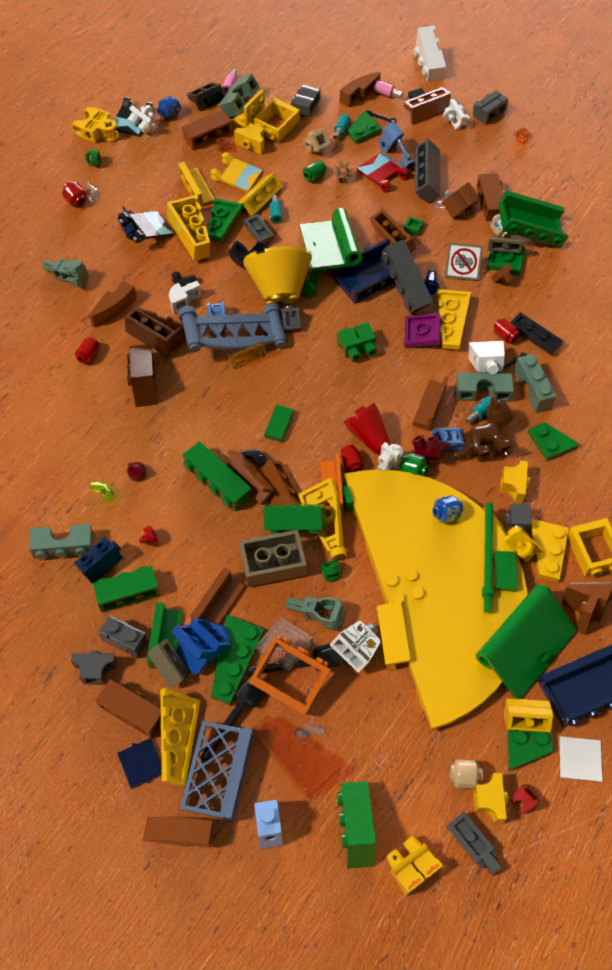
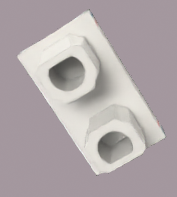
(455, 115)
(144, 116)
(389, 457)

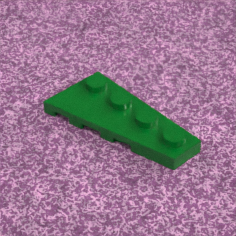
(236, 659)

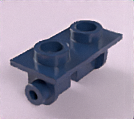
(129, 228)

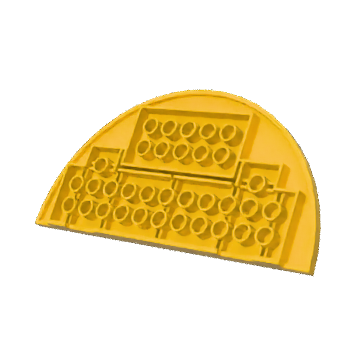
(439, 581)

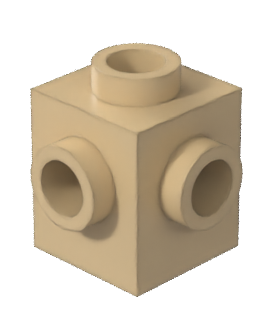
(316, 140)

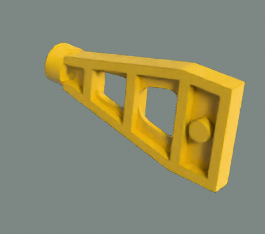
(321, 494)

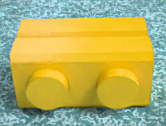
(528, 715)

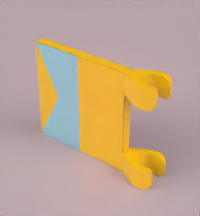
(237, 173)

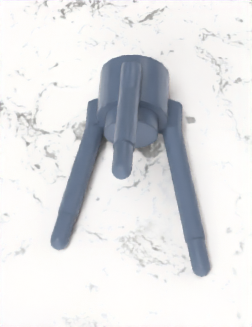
(405, 161)

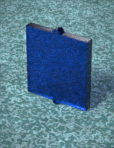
(140, 763)

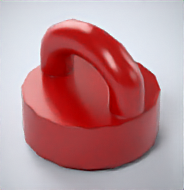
(150, 536)

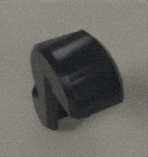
(239, 252)

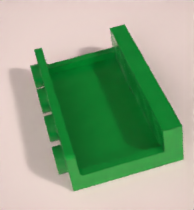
(532, 218)

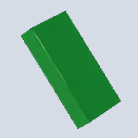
(278, 423)
(505, 571)

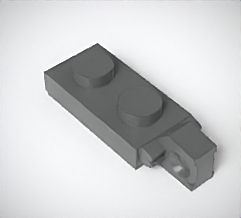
(474, 843)

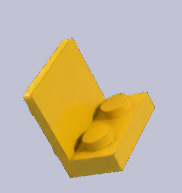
(250, 110)

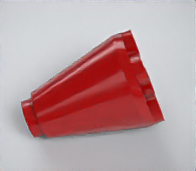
(369, 427)

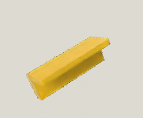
(195, 184)
(261, 193)
(393, 634)

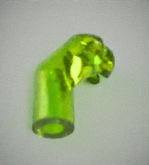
(104, 488)

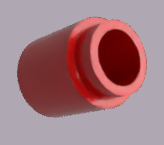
(506, 330)
(87, 350)
(351, 459)

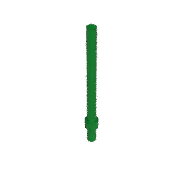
(488, 590)

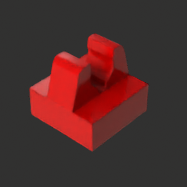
(528, 798)

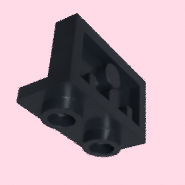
(206, 95)

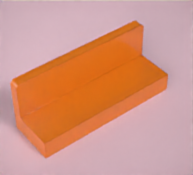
(332, 470)

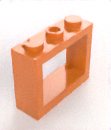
(275, 692)

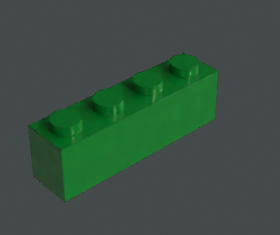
(217, 476)

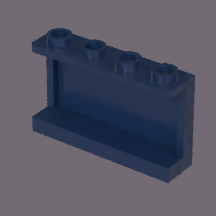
(367, 277)
(580, 687)

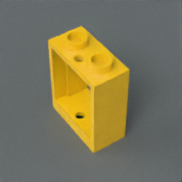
(277, 107)
(585, 531)

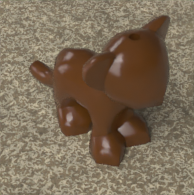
(498, 416)

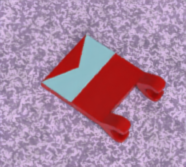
(380, 169)

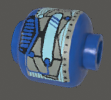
(447, 509)

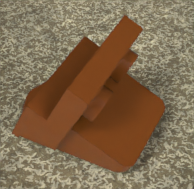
(589, 600)

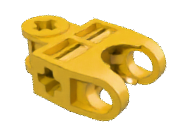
(96, 126)

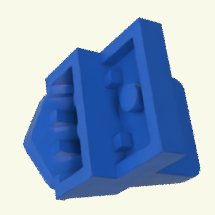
(200, 643)

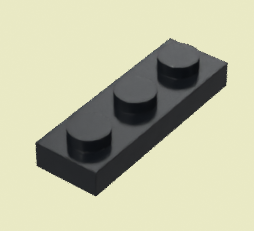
(537, 333)

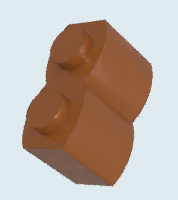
(460, 200)

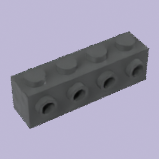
(427, 171)
(406, 276)

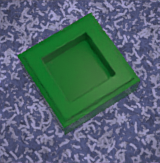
(413, 226)
(347, 499)

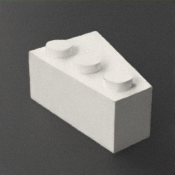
(429, 55)

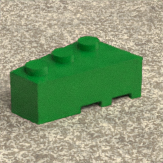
(357, 824)

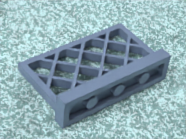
(235, 777)

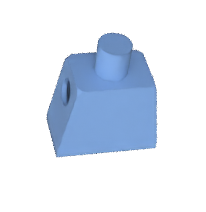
(268, 824)

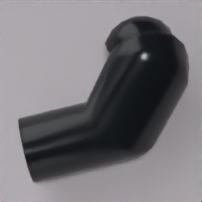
(181, 280)
(255, 455)

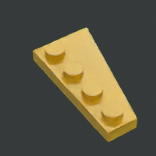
(453, 312)
(178, 728)

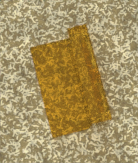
(242, 357)

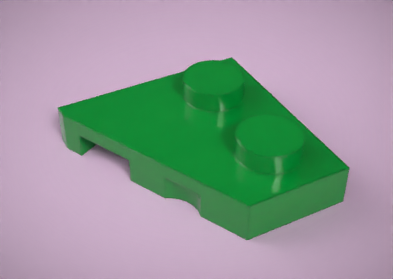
(364, 128)
(551, 441)
(527, 746)

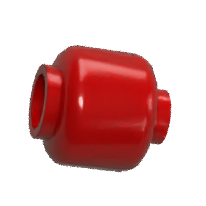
(74, 194)

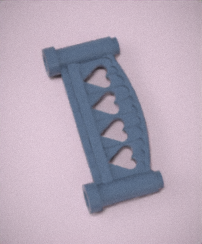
(196, 325)

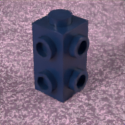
(99, 559)

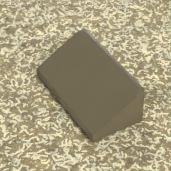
(505, 245)
(168, 663)

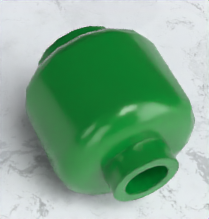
(414, 464)

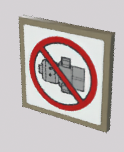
(463, 261)

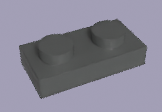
(258, 229)

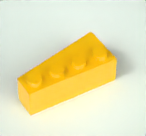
(189, 225)

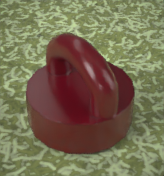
(136, 471)

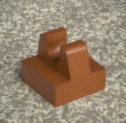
(503, 275)

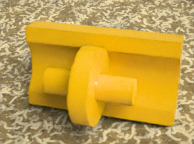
(522, 543)

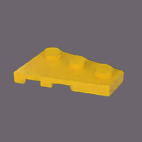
(552, 541)

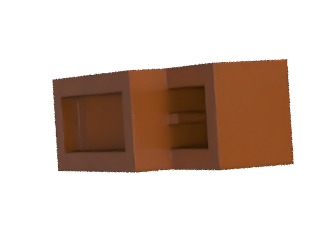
(358, 89)
(112, 304)
(178, 831)

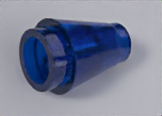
(431, 282)

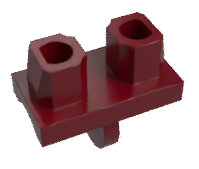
(428, 448)

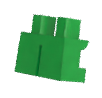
(357, 341)

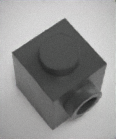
(519, 515)

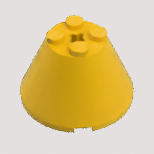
(279, 272)

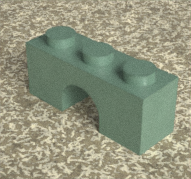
(234, 101)
(497, 384)
(540, 391)
(77, 543)

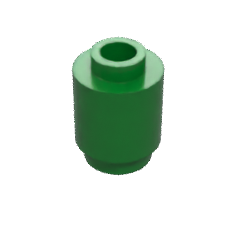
(314, 171)

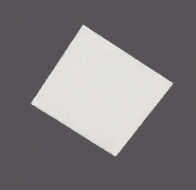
(580, 759)

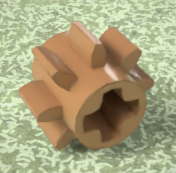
(347, 170)

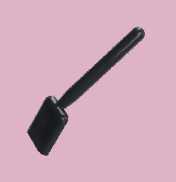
(324, 652)
(249, 696)

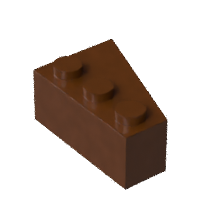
(160, 332)
(142, 374)

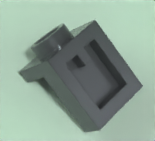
(291, 318)

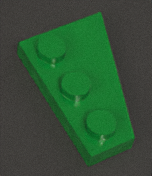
(223, 218)

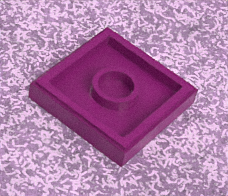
(422, 330)

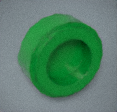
(95, 157)
(309, 289)
(331, 568)

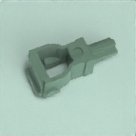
(69, 271)
(311, 606)

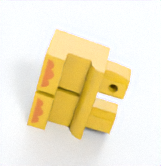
(415, 867)

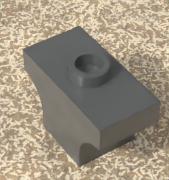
(93, 666)

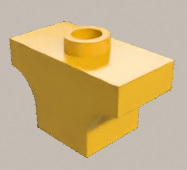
(250, 138)
(515, 481)
(492, 799)

